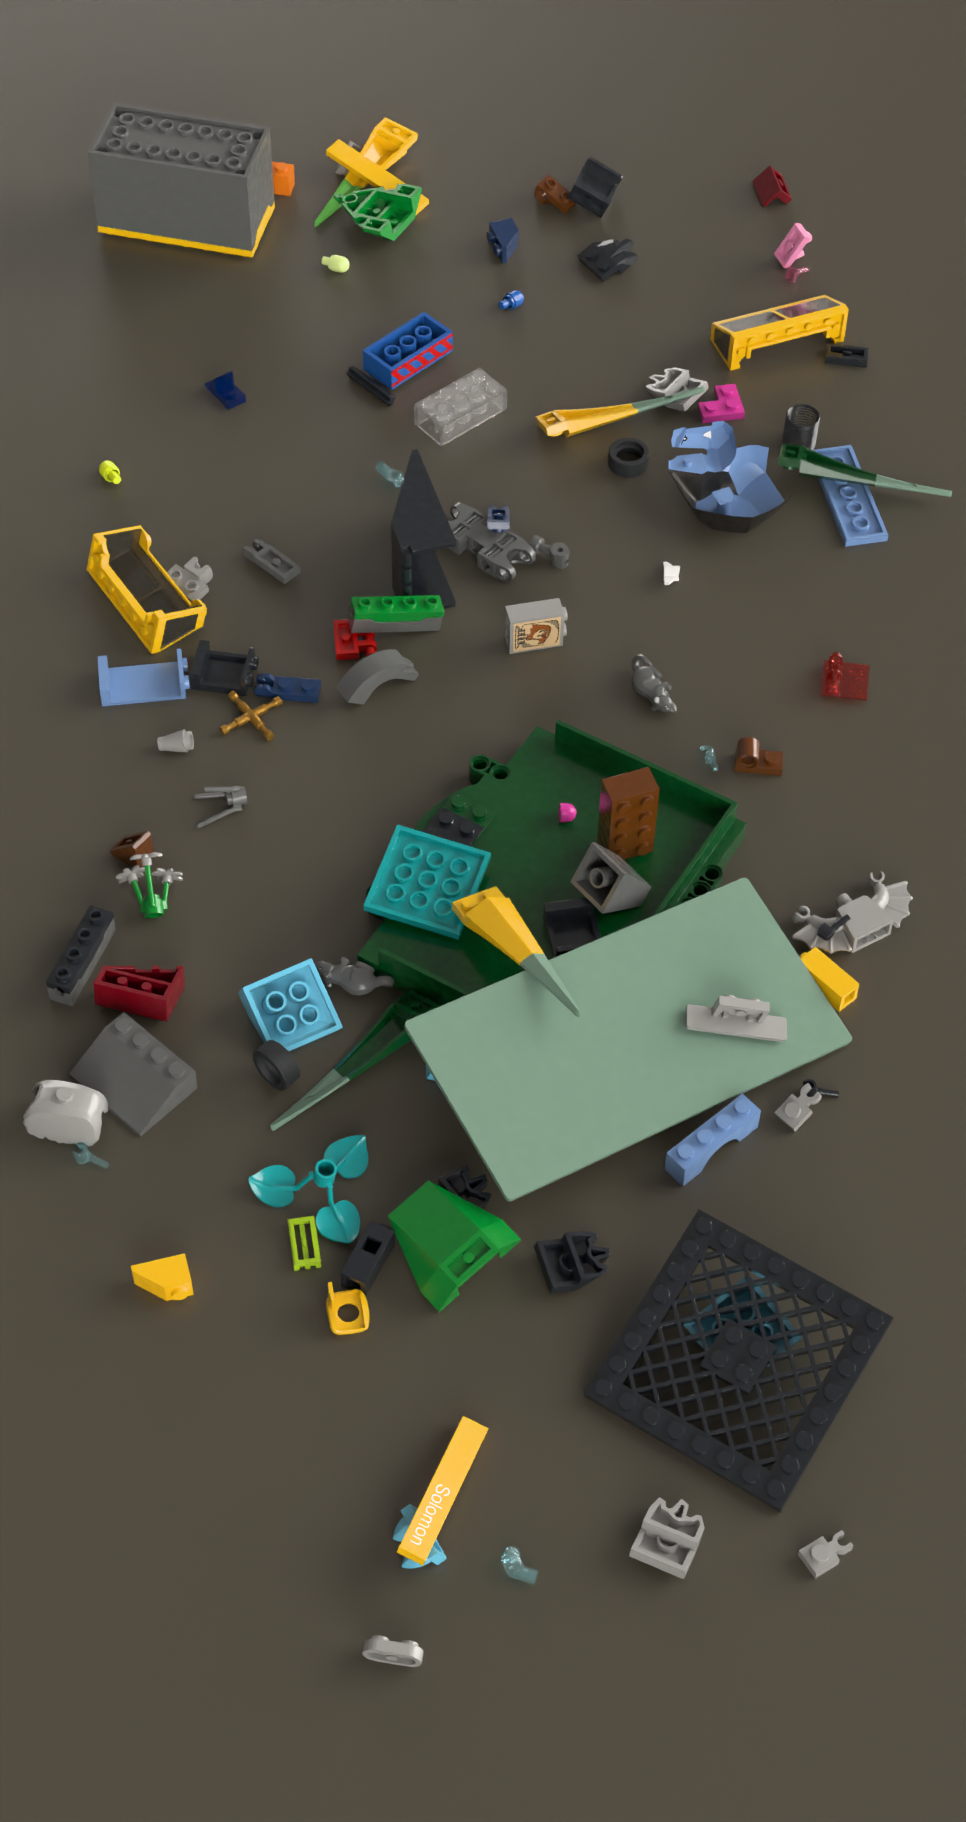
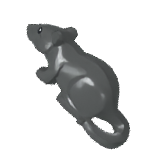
(647, 683)
(355, 979)

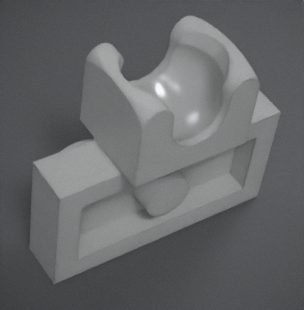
(192, 579)

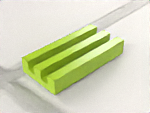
(306, 1262)

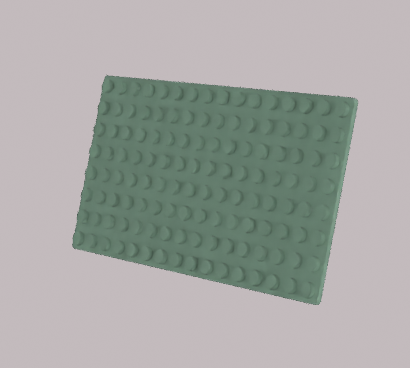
(567, 1090)

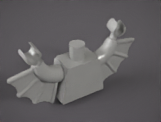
(869, 917)

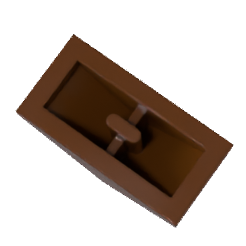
(132, 845)

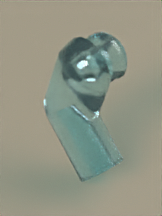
(391, 475)
(515, 1567)

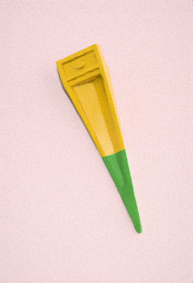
(384, 147)

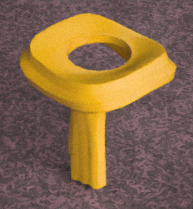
(336, 1300)

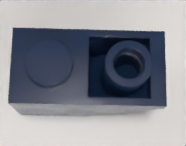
(503, 237)

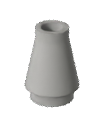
(178, 742)

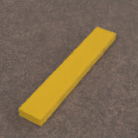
(367, 169)

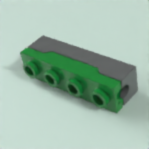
(395, 614)

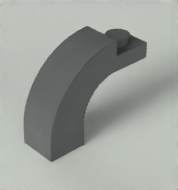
(373, 671)

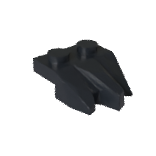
(608, 257)
(468, 1188)
(571, 1261)

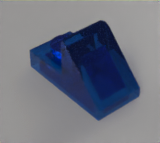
(226, 391)

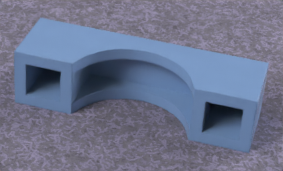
(694, 1151)

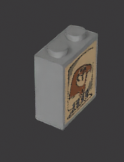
(535, 625)

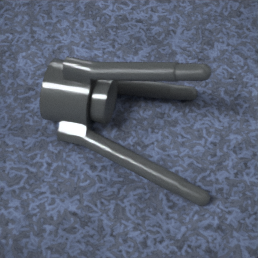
(233, 796)

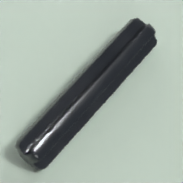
(370, 385)

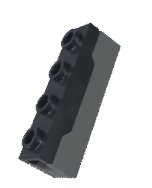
(81, 955)

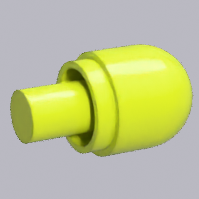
(110, 472)

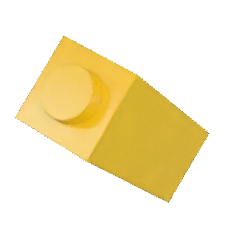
(833, 981)

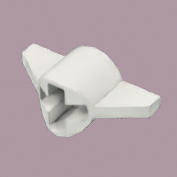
(670, 573)

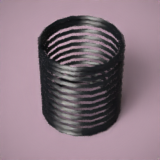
(788, 427)

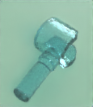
(86, 1156)

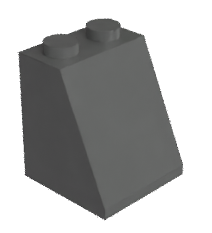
(609, 881)

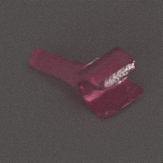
(792, 273)

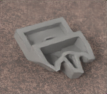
(673, 382)
(668, 1538)

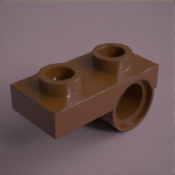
(551, 191)

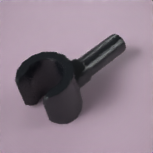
(827, 932)
(815, 1089)

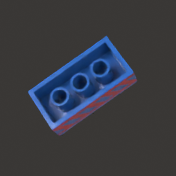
(407, 350)

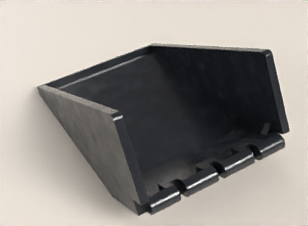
(416, 532)

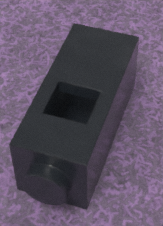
(368, 1257)

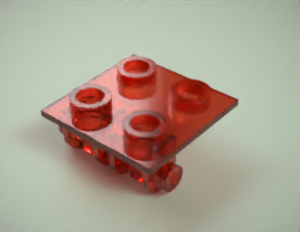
(844, 679)

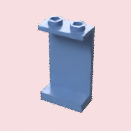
(142, 682)

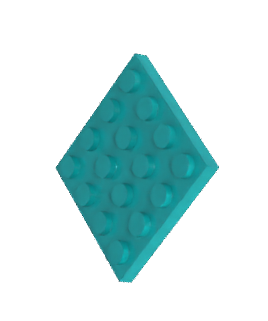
(423, 878)

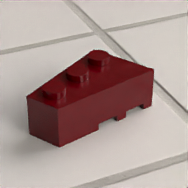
(140, 991)

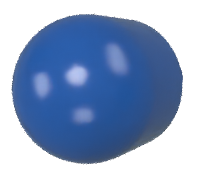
(511, 300)

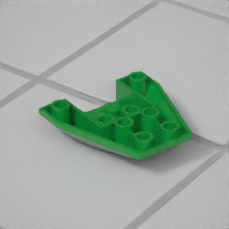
(447, 1240)

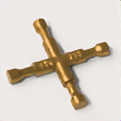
(251, 715)

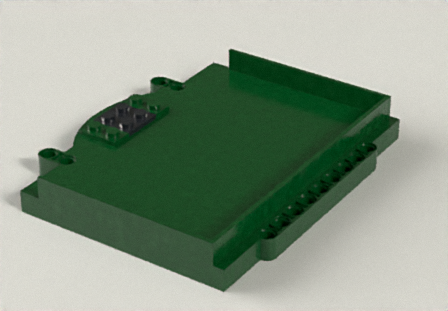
(535, 856)

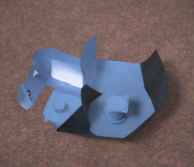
(728, 484)

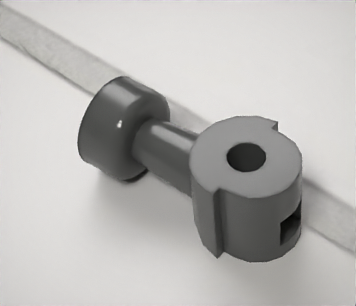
(557, 552)

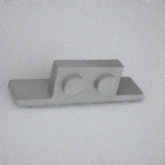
(737, 1018)

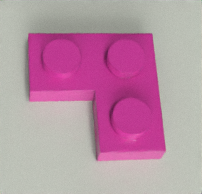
(725, 408)

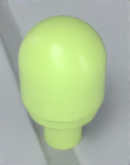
(336, 263)

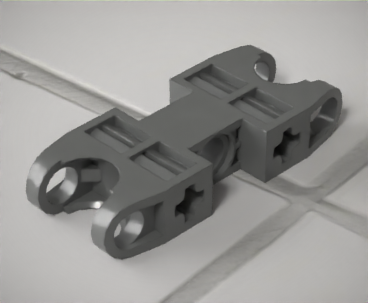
(491, 549)

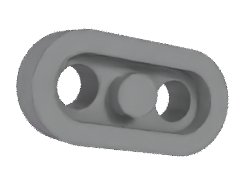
(399, 1653)

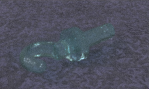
(710, 757)

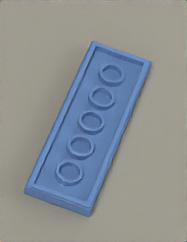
(852, 503)

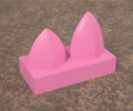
(792, 245)

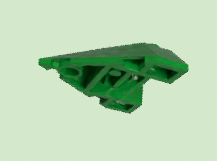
(381, 210)

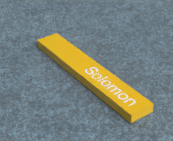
(442, 1491)

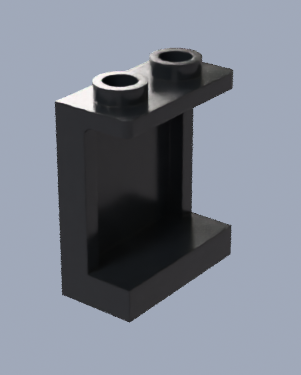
(595, 186)
(222, 670)
(570, 924)

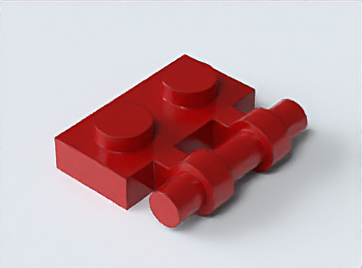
(347, 643)

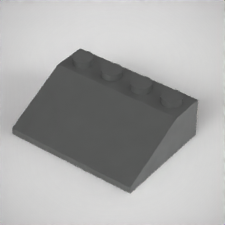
(135, 1074)

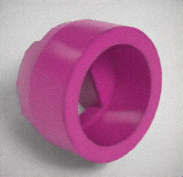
(566, 812)

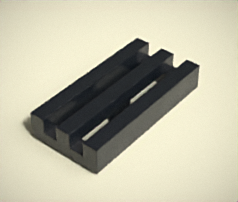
(846, 355)

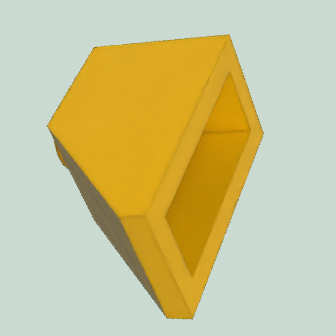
(165, 1277)

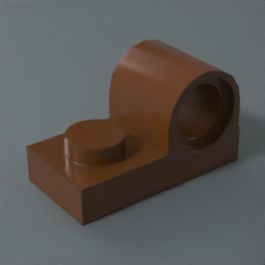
(756, 761)

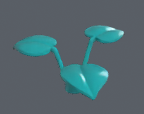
(337, 1221)

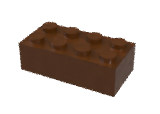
(628, 813)

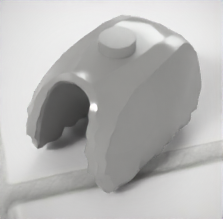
(65, 1112)

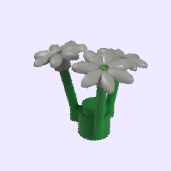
(152, 906)

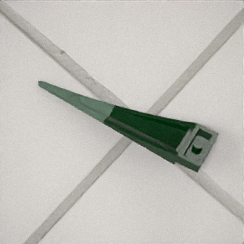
(822, 467)
(380, 1041)

